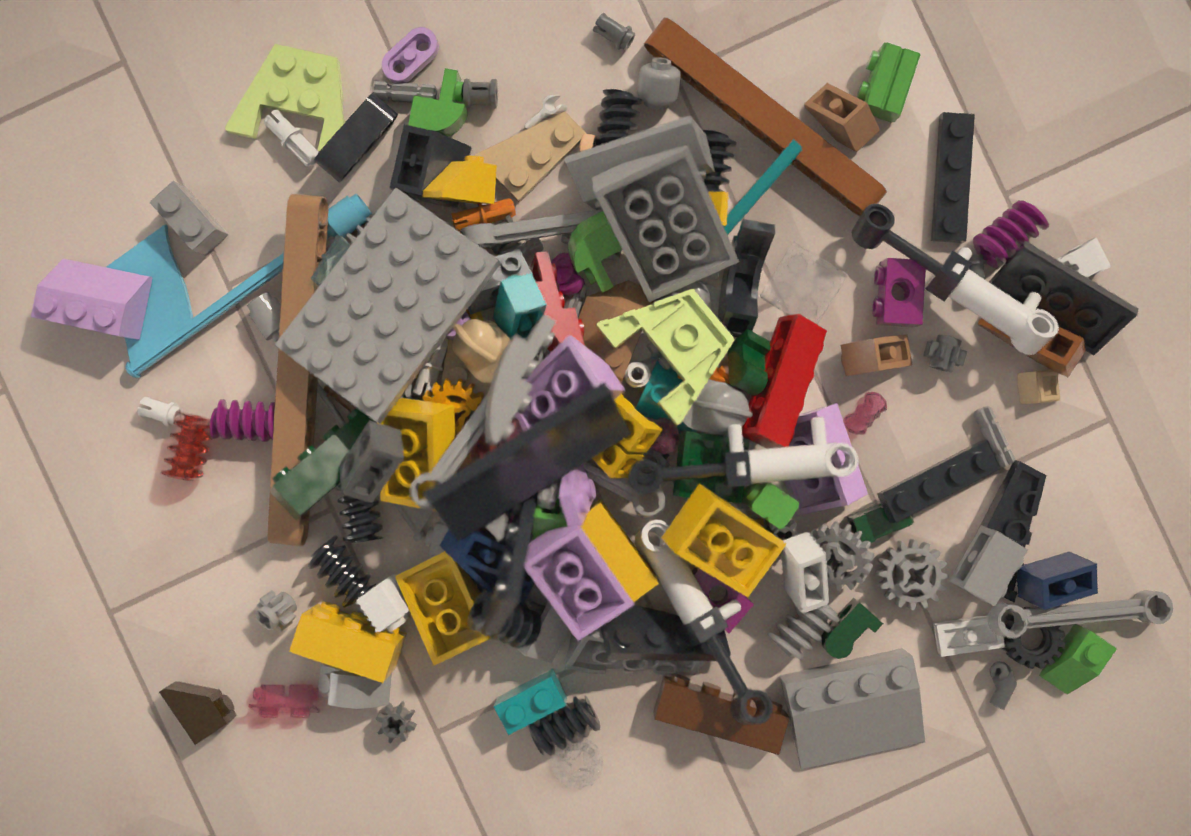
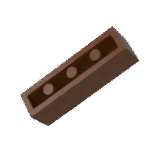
(708, 712)

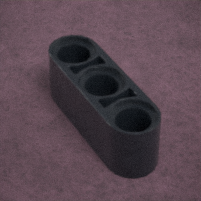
(355, 137)

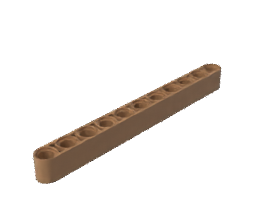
(295, 384)

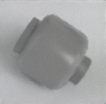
(658, 83)

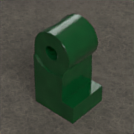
(747, 362)
(875, 523)
(853, 622)

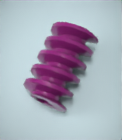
(1007, 231)
(242, 422)

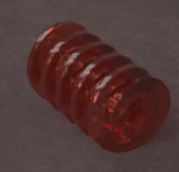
(188, 447)

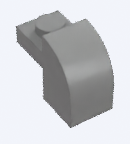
(352, 690)

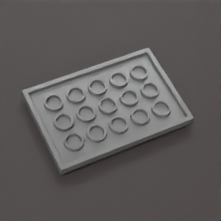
(388, 304)

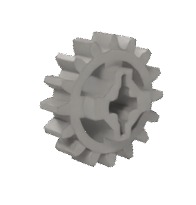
(843, 553)
(922, 566)

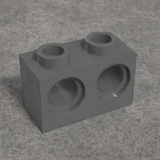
(371, 461)

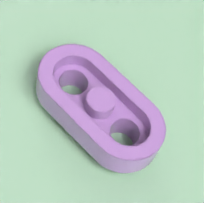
(407, 53)

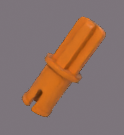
(484, 214)

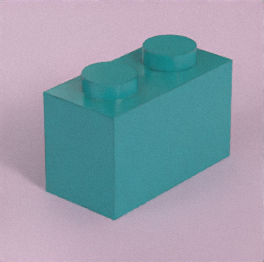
(518, 305)
(530, 701)

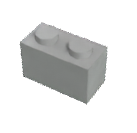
(188, 218)
(988, 565)

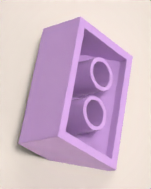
(93, 298)
(563, 378)
(825, 492)
(576, 579)

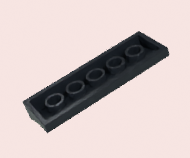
(528, 462)

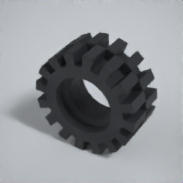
(1039, 655)

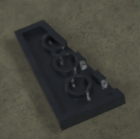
(1015, 507)
(512, 564)
(652, 635)

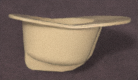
(479, 347)

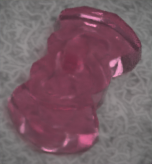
(866, 413)

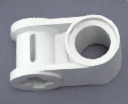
(1086, 258)

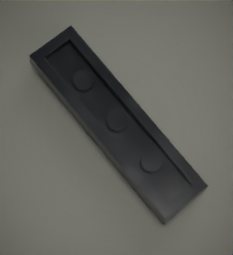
(952, 177)
(938, 481)

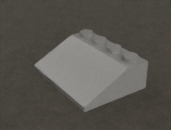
(664, 221)
(854, 708)

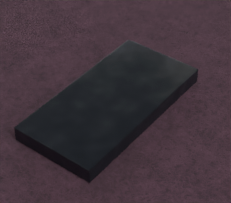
(1066, 294)

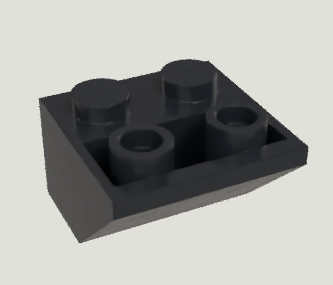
(421, 159)

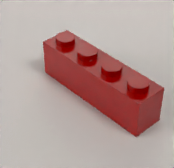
(790, 370)

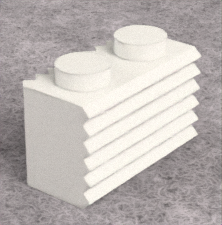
(805, 572)
(385, 605)

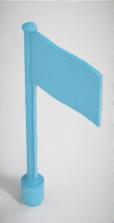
(168, 310)

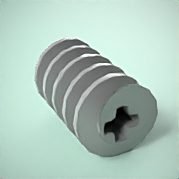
(802, 629)

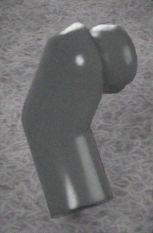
(1004, 682)

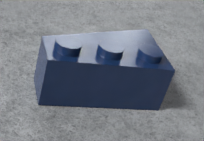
(480, 558)

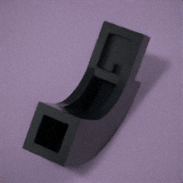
(741, 280)

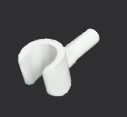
(548, 109)

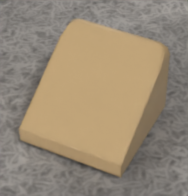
(1038, 387)

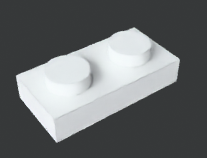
(966, 636)

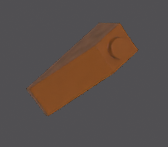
(1058, 354)

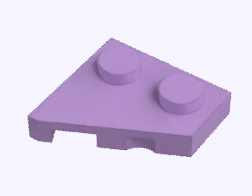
(576, 495)

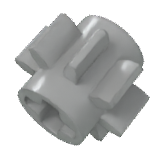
(276, 611)

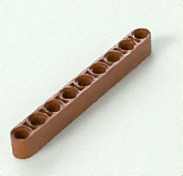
(764, 117)

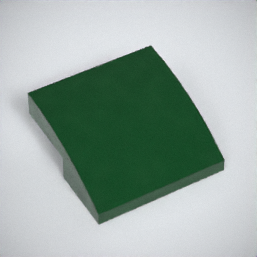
(705, 449)

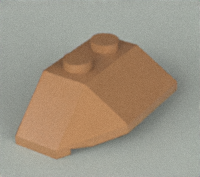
(608, 305)

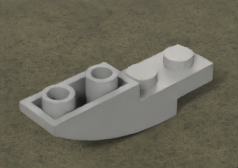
(507, 389)

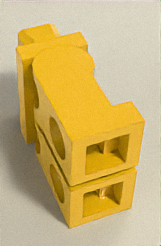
(619, 457)

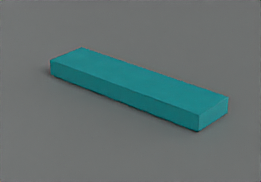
(762, 185)

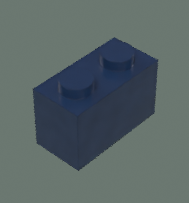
(1057, 580)

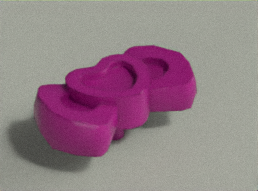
(567, 276)

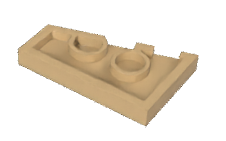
(533, 153)

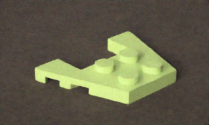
(295, 84)
(686, 337)

